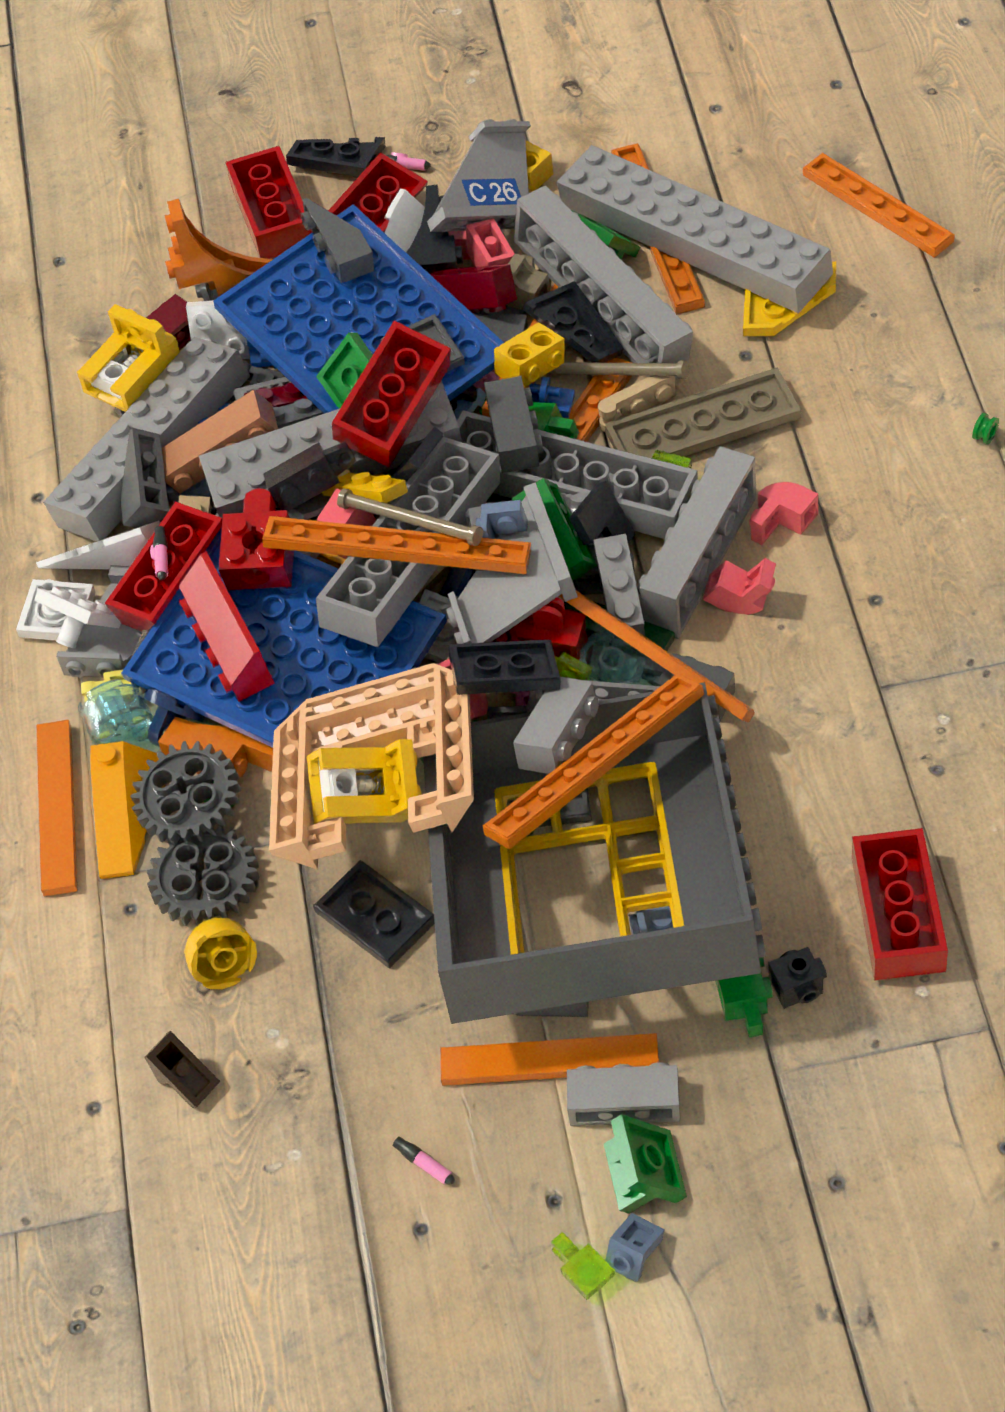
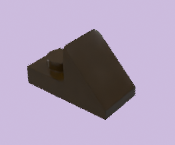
(181, 1069)

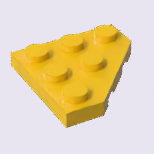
(768, 318)

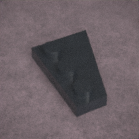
(341, 158)
(577, 321)

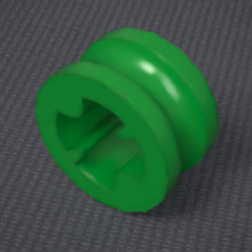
(985, 428)

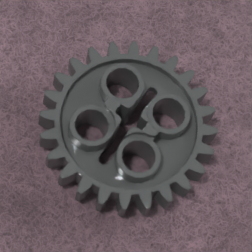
(186, 793)
(233, 875)

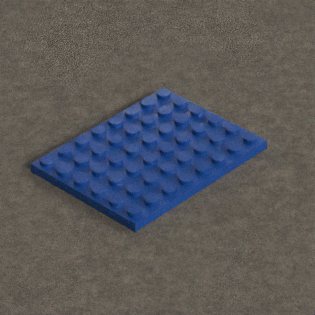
(302, 311)
(297, 652)

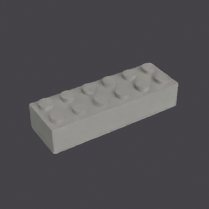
(698, 540)

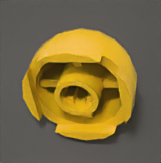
(219, 952)

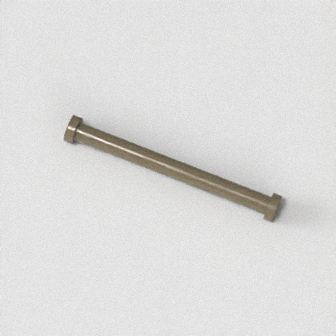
(678, 369)
(471, 534)

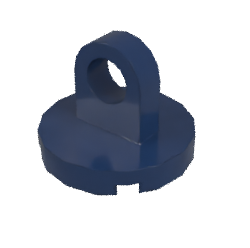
(165, 713)

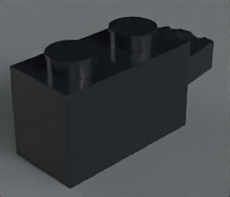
(308, 474)

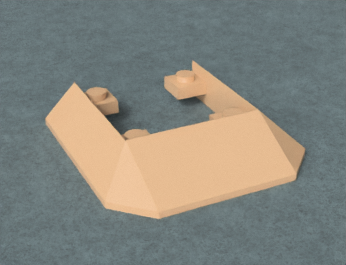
(405, 705)

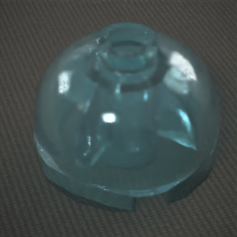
(612, 659)

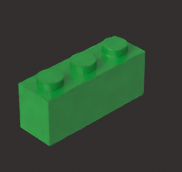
(576, 555)

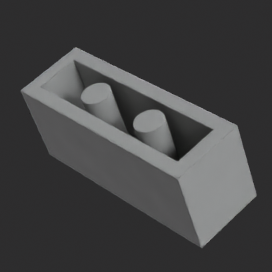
(618, 580)
(555, 726)
(638, 1092)

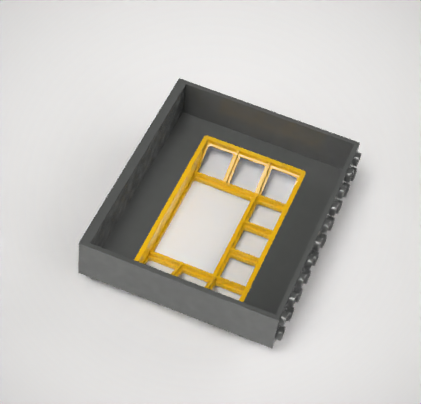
(700, 851)

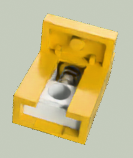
(127, 359)
(390, 782)

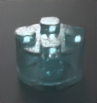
(116, 713)

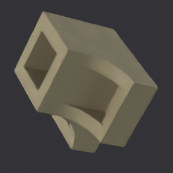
(527, 280)

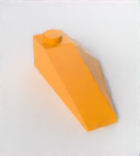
(116, 825)

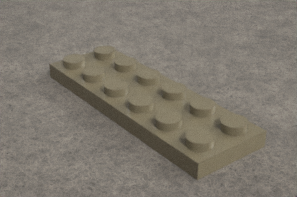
(707, 417)

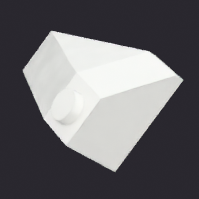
(404, 219)
(114, 551)

